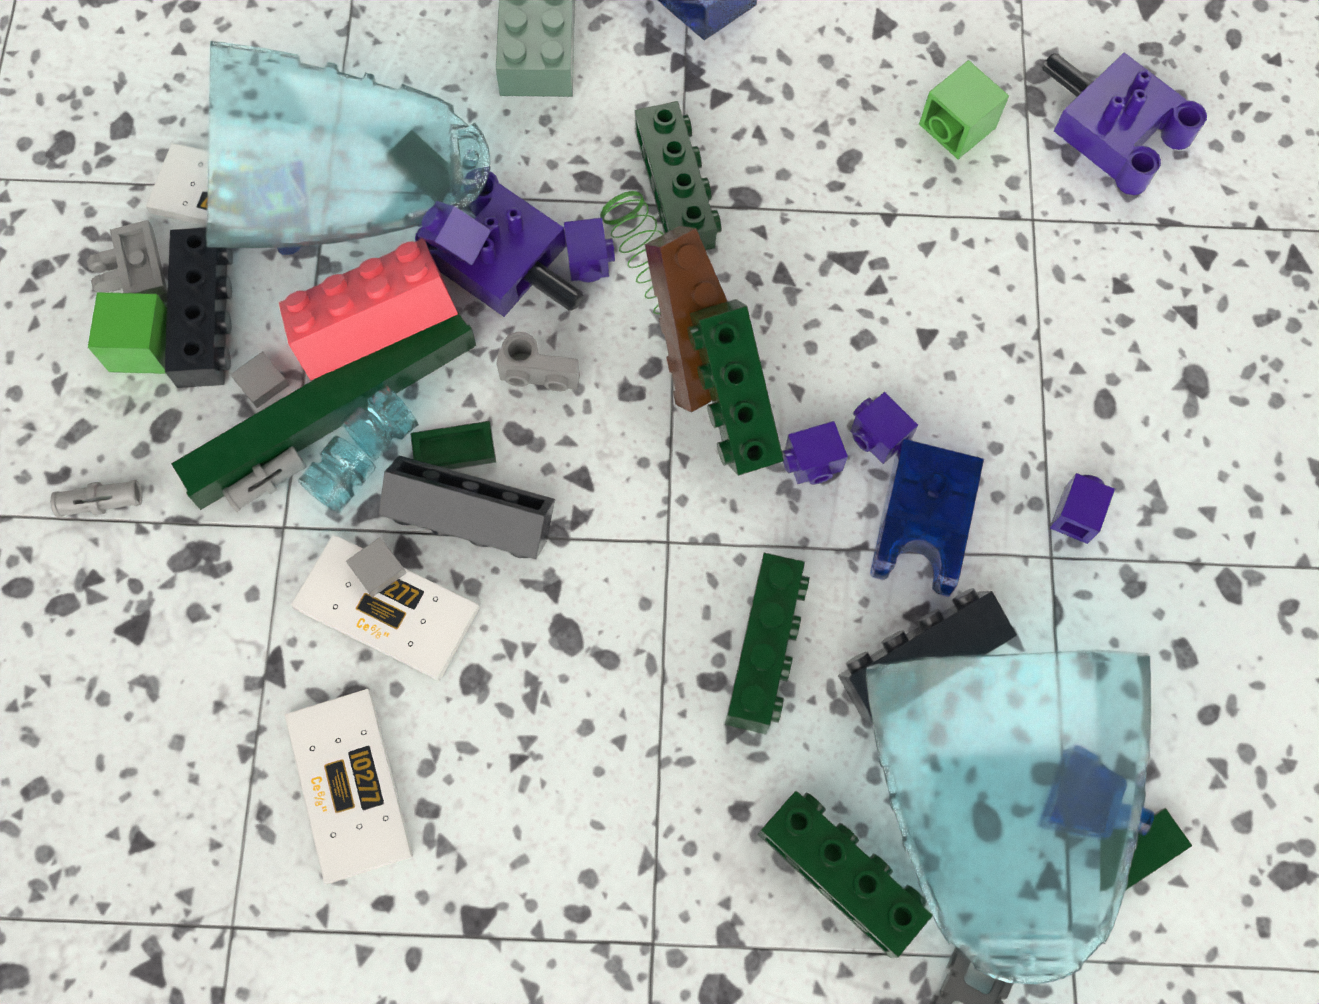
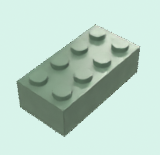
(535, 48)

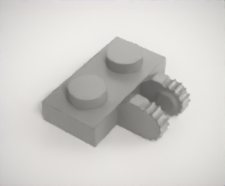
(136, 259)

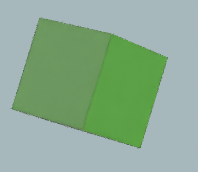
(963, 109)
(129, 332)

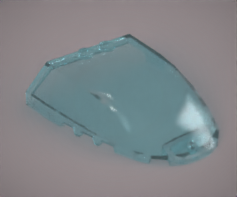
(327, 153)
(1018, 796)

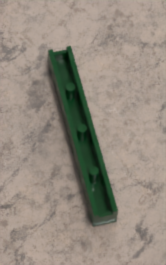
(317, 409)

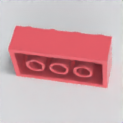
(366, 309)

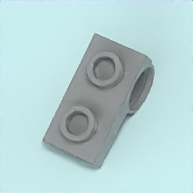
(538, 369)

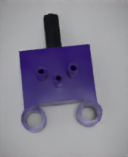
(1119, 115)
(514, 254)

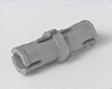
(241, 493)
(71, 501)

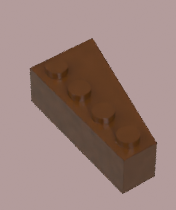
(683, 284)

